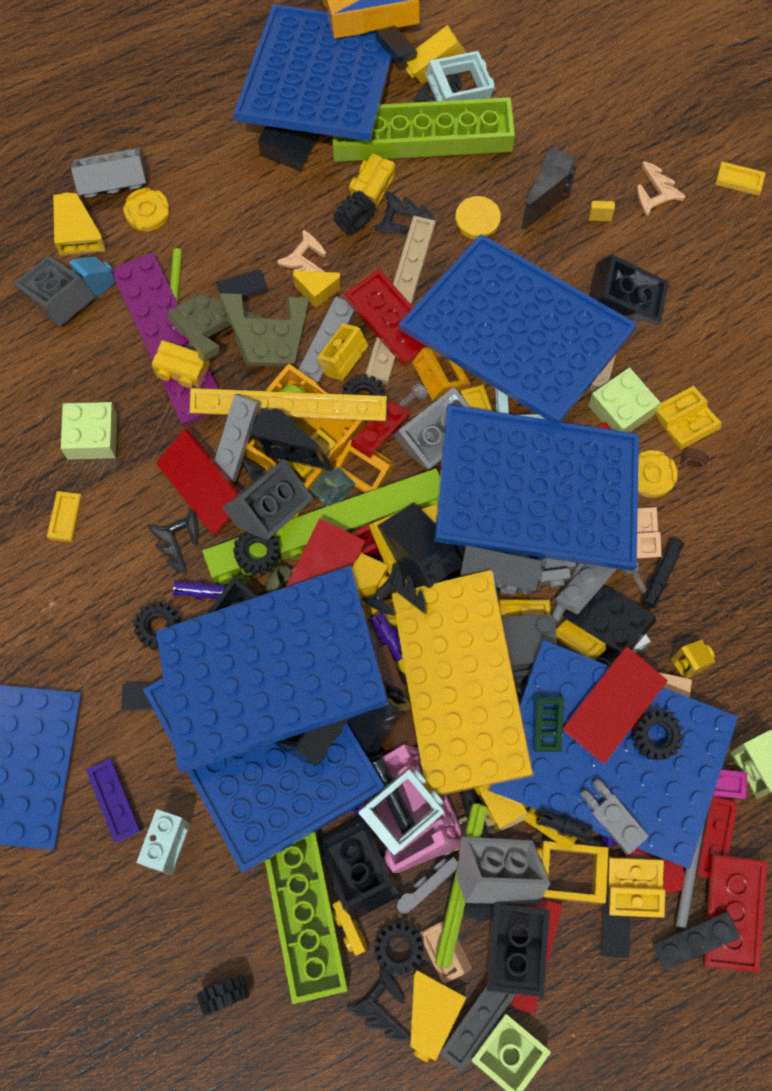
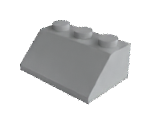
(108, 172)
(425, 433)
(500, 871)

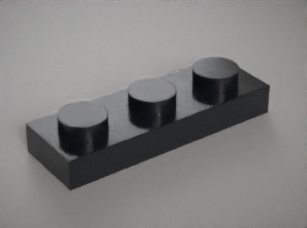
(696, 940)

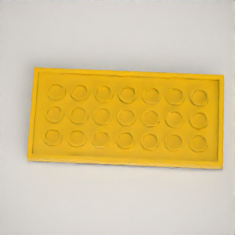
(462, 686)

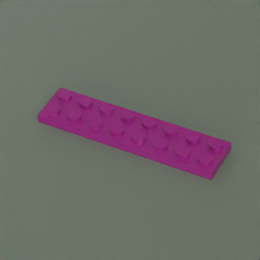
(148, 302)

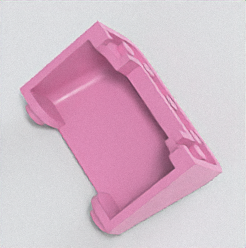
(438, 837)

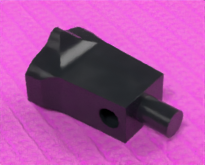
(375, 725)

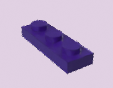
(113, 801)

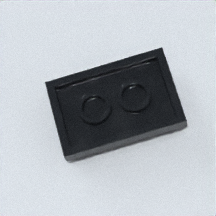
(613, 620)

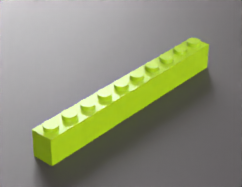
(347, 515)

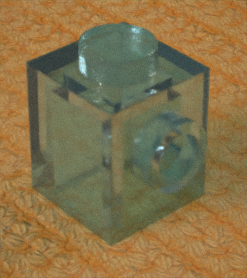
(332, 487)

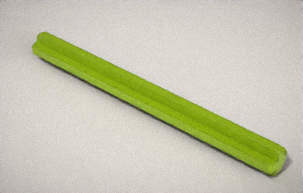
(456, 901)

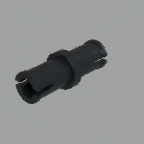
(564, 824)

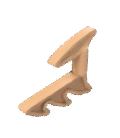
(663, 186)
(296, 259)

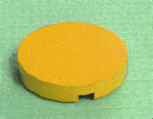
(146, 209)
(477, 216)
(655, 474)

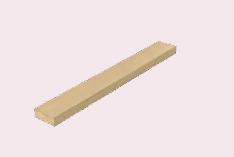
(406, 282)

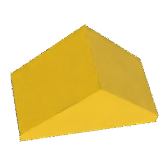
(317, 285)

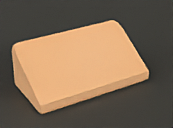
(460, 962)

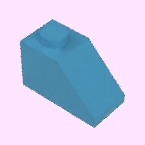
(94, 273)

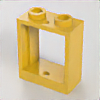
(599, 873)

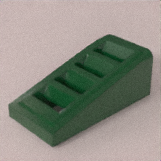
(538, 722)

